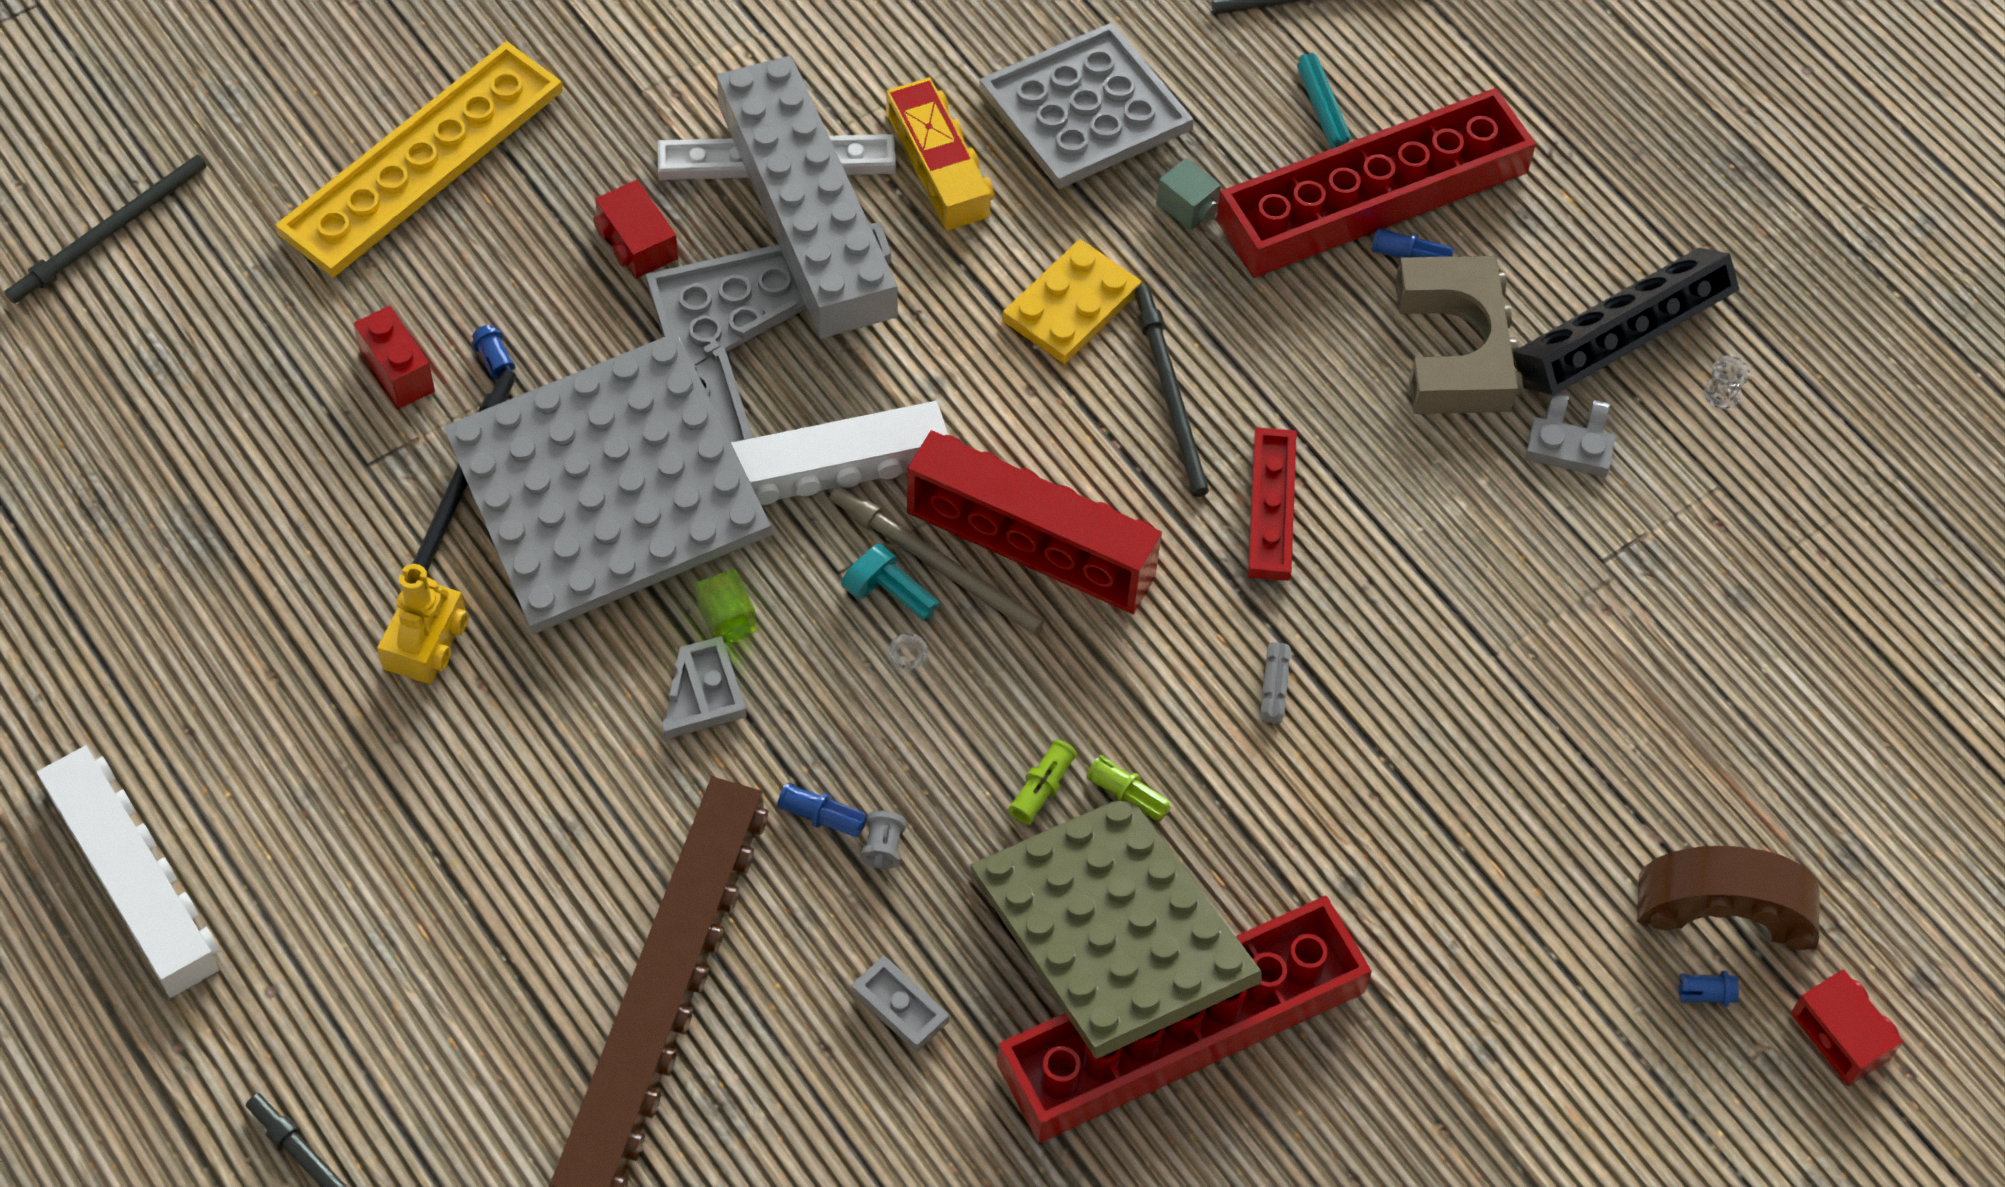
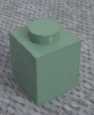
(1188, 194)

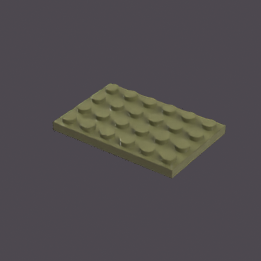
(1115, 926)

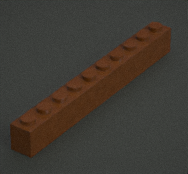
(662, 987)

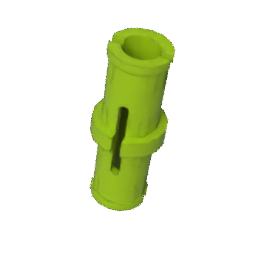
(1027, 802)

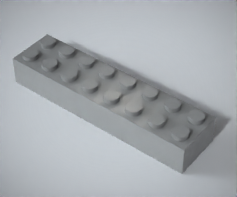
(807, 197)

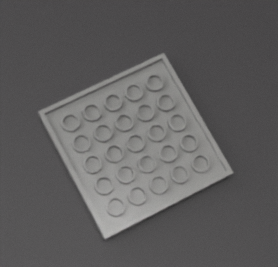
(607, 482)

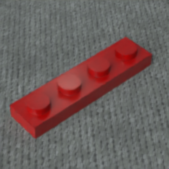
(1272, 504)

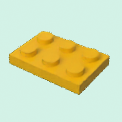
(1071, 301)

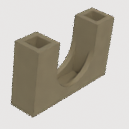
(1474, 291)

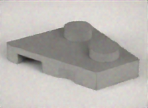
(702, 690)

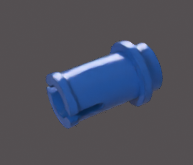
(489, 343)
(1709, 988)

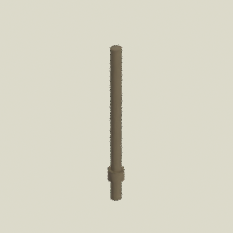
(871, 516)

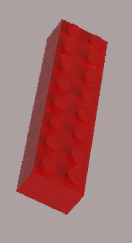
(1374, 182)
(1305, 970)

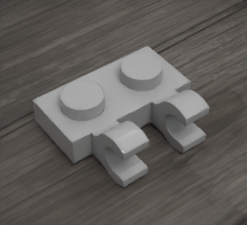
(1569, 445)

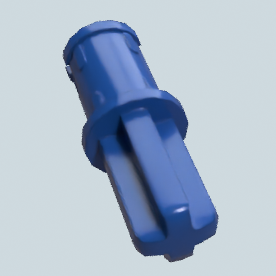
(1406, 246)
(821, 810)

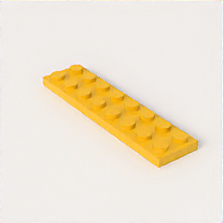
(418, 159)

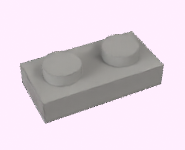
(900, 1003)

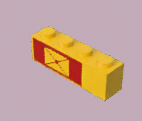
(939, 153)

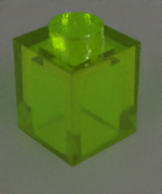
(726, 606)

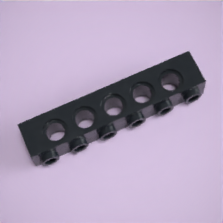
(1626, 321)

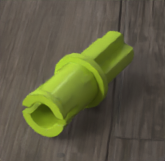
(1128, 787)

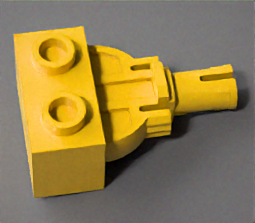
(422, 627)

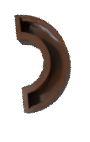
(1732, 883)

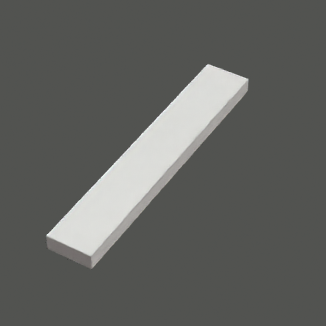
(722, 160)

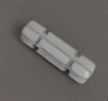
(1275, 683)

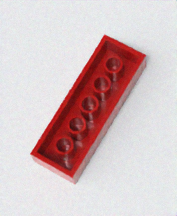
(1033, 521)

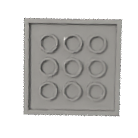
(1085, 105)

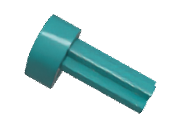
(880, 567)

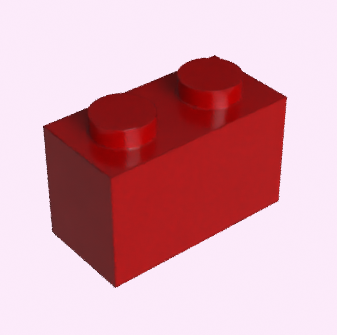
(635, 229)
(394, 357)
(1847, 1026)

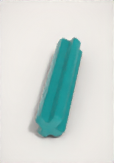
(1323, 100)

